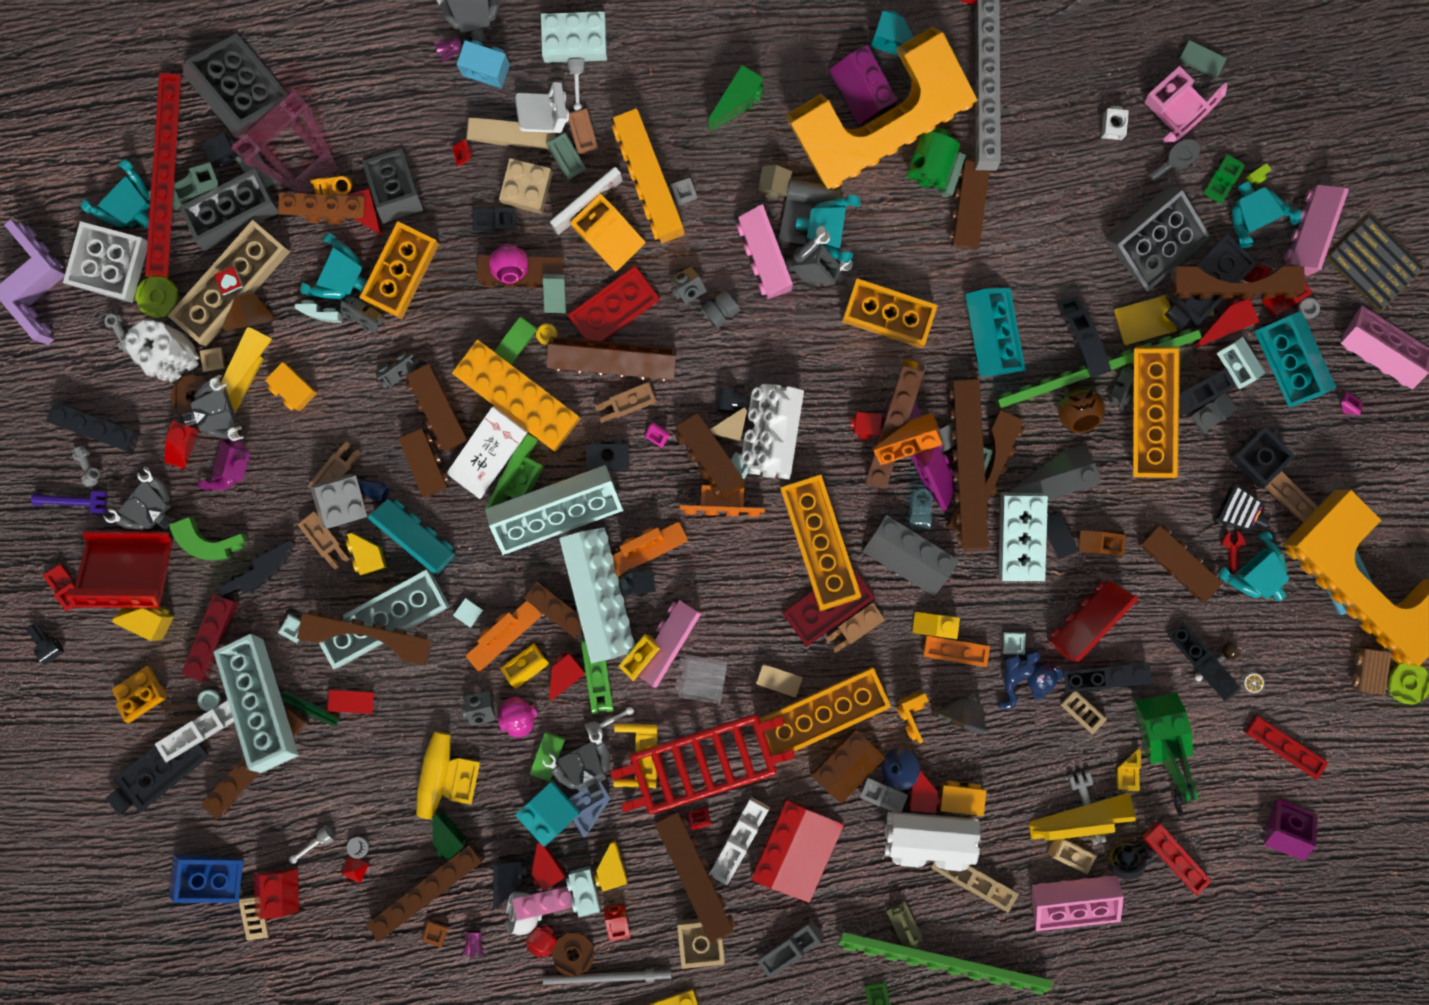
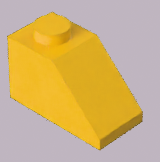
(935, 625)
(611, 869)

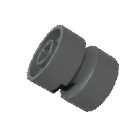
(719, 309)

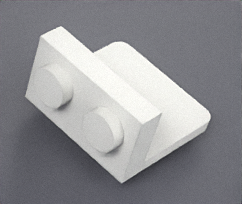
(542, 111)

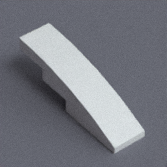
(195, 732)
(739, 841)

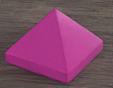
(1350, 404)
(657, 434)

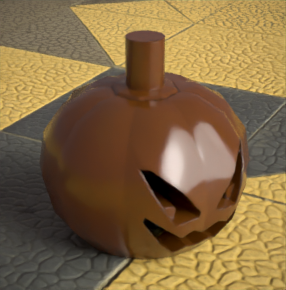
(1081, 410)

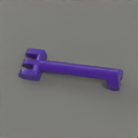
(38, 499)

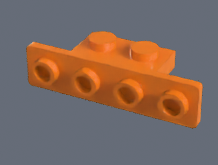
(713, 504)
(647, 547)
(502, 634)

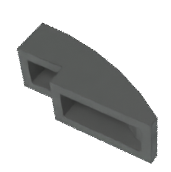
(791, 948)

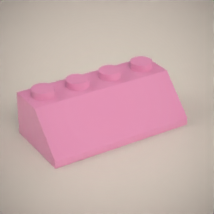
(1316, 228)
(764, 252)
(1387, 347)
(670, 639)
(1077, 903)

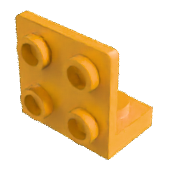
(912, 702)

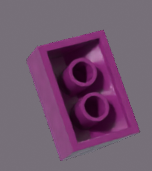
(863, 85)
(935, 475)

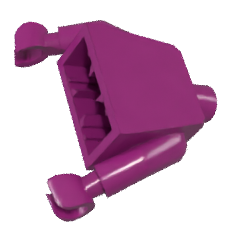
(228, 467)

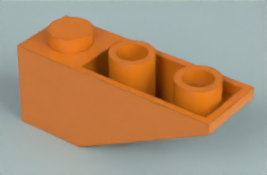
(910, 439)

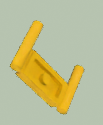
(645, 737)

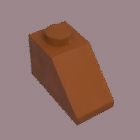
(1102, 543)

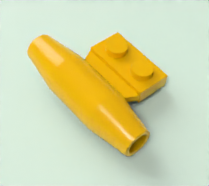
(444, 777)

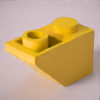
(367, 555)

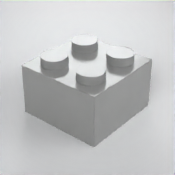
(338, 501)

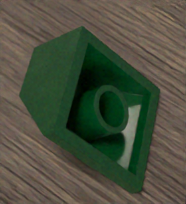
(446, 836)

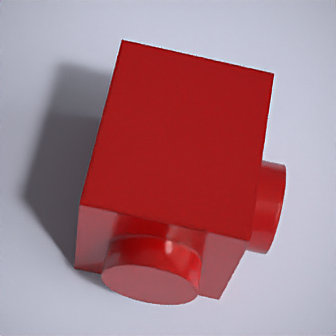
(866, 425)

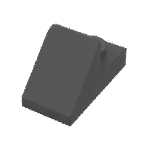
(1213, 413)

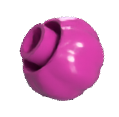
(508, 259)
(516, 717)

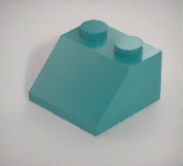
(891, 32)
(548, 813)

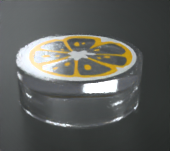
(1253, 683)

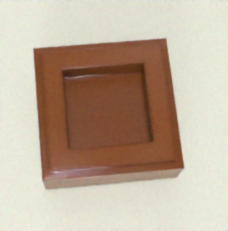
(435, 933)

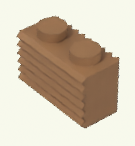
(1371, 671)

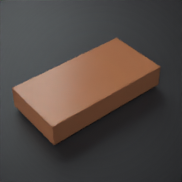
(582, 131)

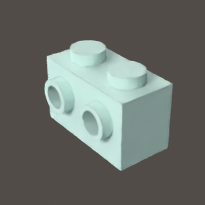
(1241, 363)
(584, 891)

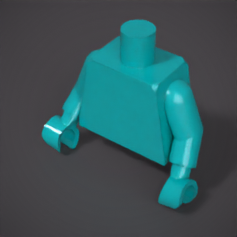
(125, 203)
(1258, 210)
(831, 216)
(338, 274)
(1262, 574)

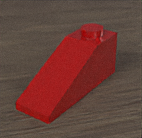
(1232, 319)

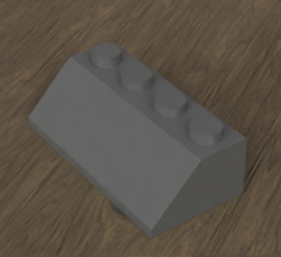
(228, 209)
(910, 555)

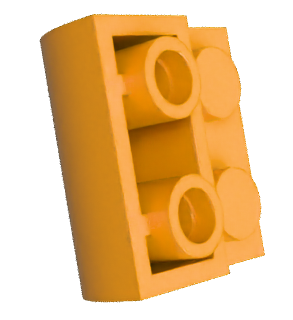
(138, 694)

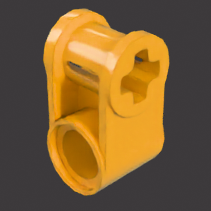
(329, 185)

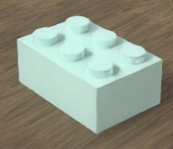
(574, 36)

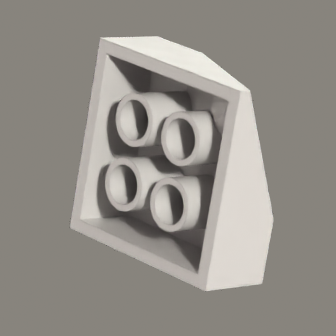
(106, 262)

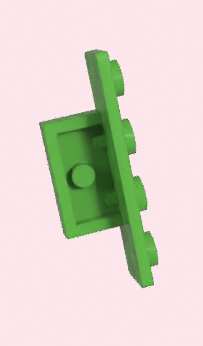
(519, 474)

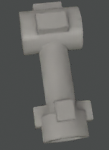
(115, 322)
(91, 474)

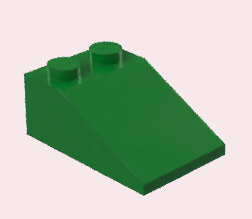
(740, 95)

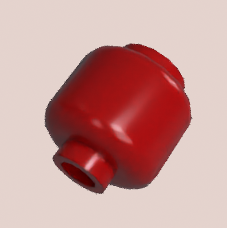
(541, 941)

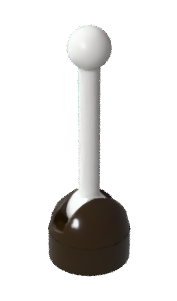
(1229, 651)

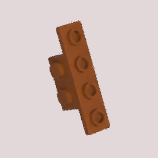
(322, 207)

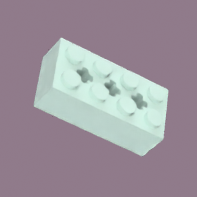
(1013, 527)

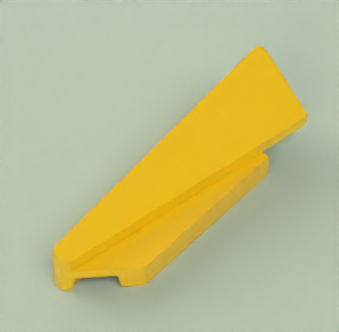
(244, 365)
(1085, 820)

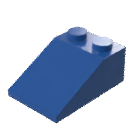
(205, 879)

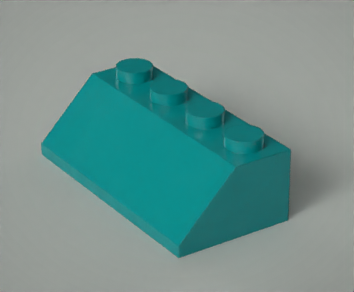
(995, 332)
(1295, 359)
(412, 536)

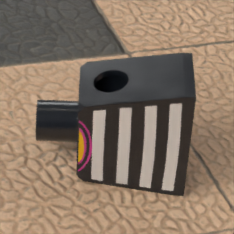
(1241, 510)

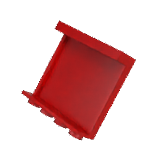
(122, 570)

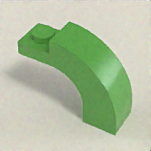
(193, 542)

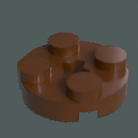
(183, 389)
(584, 948)

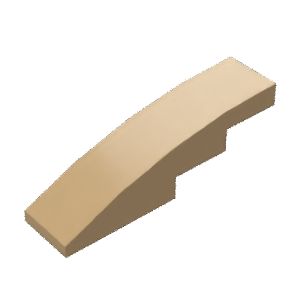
(505, 133)
(982, 885)

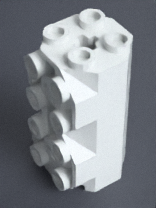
(161, 350)
(773, 439)
(924, 837)

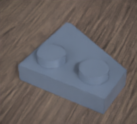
(589, 807)

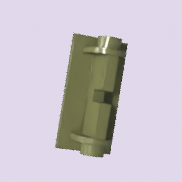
(905, 925)

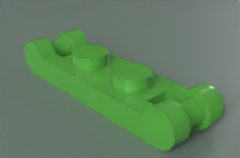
(597, 682)

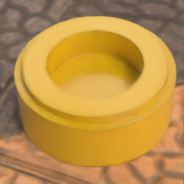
(544, 332)

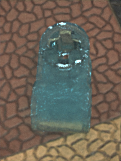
(920, 514)

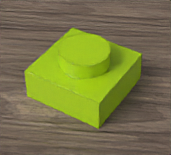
(1259, 175)

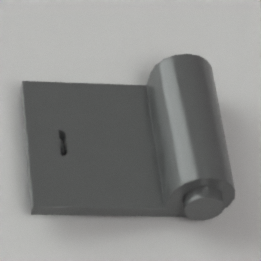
(800, 200)

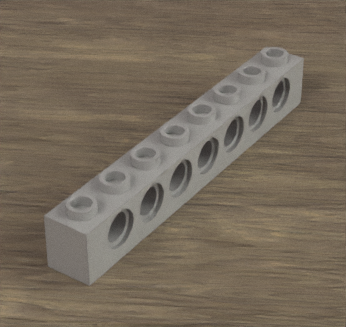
(987, 85)

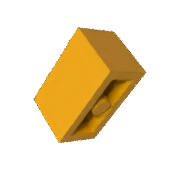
(290, 386)
(962, 799)

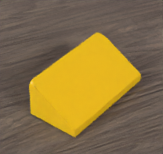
(639, 656)
(524, 666)

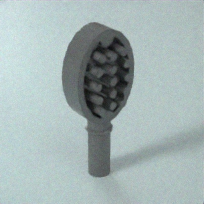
(1178, 157)

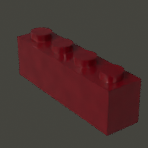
(210, 637)

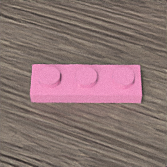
(542, 903)

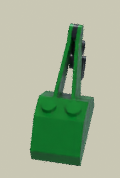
(1168, 737)

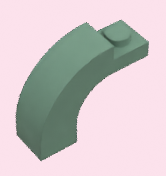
(198, 182)

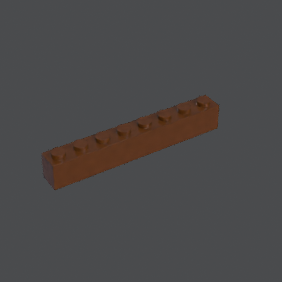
(970, 466)

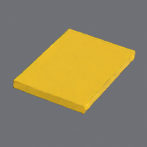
(1144, 320)

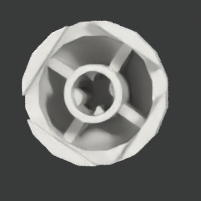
(519, 927)

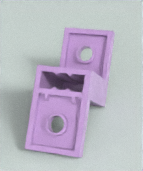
(30, 282)

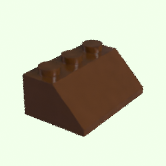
(847, 766)

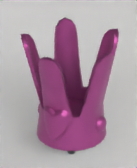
(450, 46)
(473, 941)

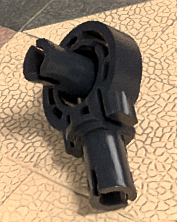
(1132, 861)

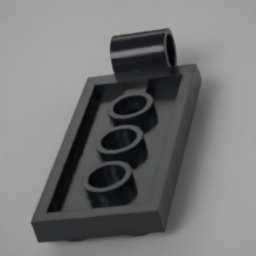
(1224, 262)
(161, 773)

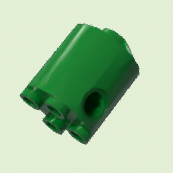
(933, 159)

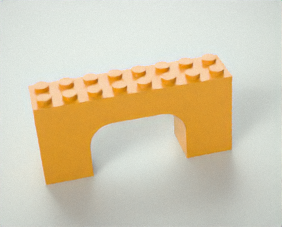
(935, 96)
(1327, 551)

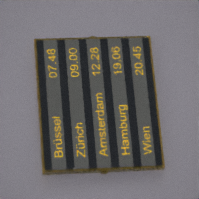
(1375, 263)

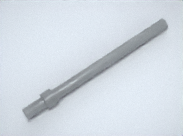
(648, 975)

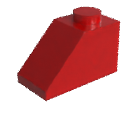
(371, 217)
(179, 444)
(564, 674)
(923, 796)
(546, 868)

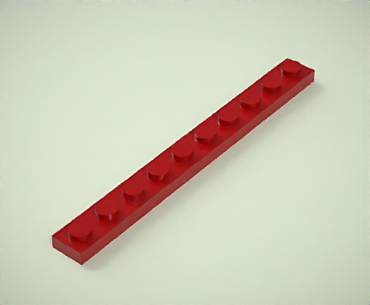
(163, 175)

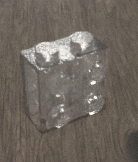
(701, 678)

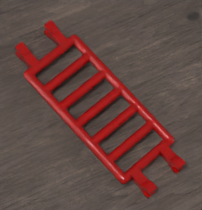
(711, 789)

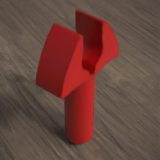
(1233, 548)

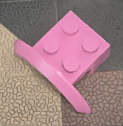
(1180, 104)

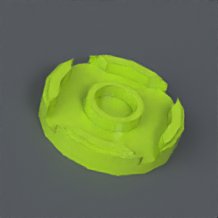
(157, 296)
(1408, 683)

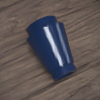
(374, 490)

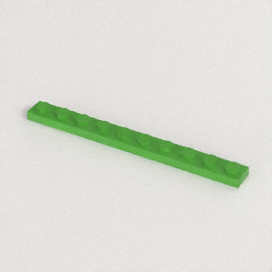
(1068, 378)
(936, 961)

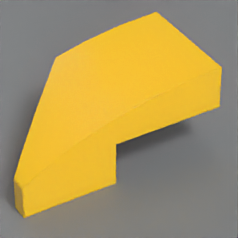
(1129, 773)

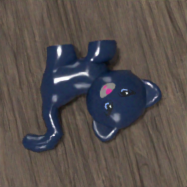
(1040, 677)

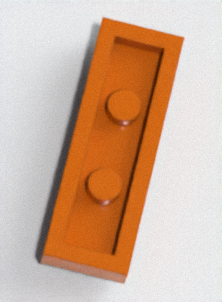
(956, 651)

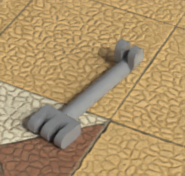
(1082, 786)

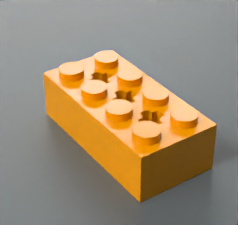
(394, 257)
(901, 305)

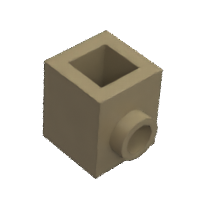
(774, 181)

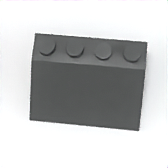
(234, 84)
(1158, 237)

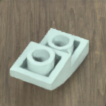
(314, 310)

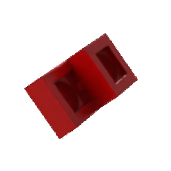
(1280, 304)
(60, 581)
(350, 701)

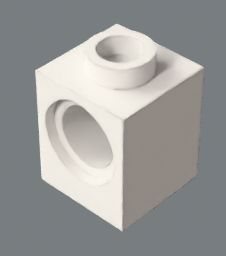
(1114, 132)

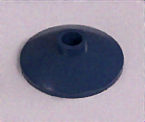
(907, 768)

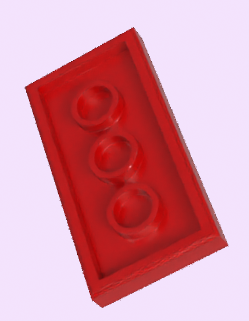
(614, 306)

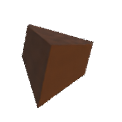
(247, 311)

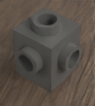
(687, 285)
(479, 708)

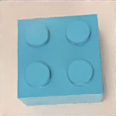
(483, 63)

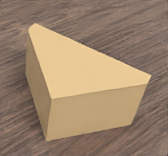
(731, 427)

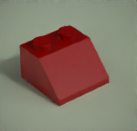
(276, 893)

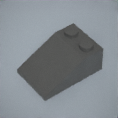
(392, 185)

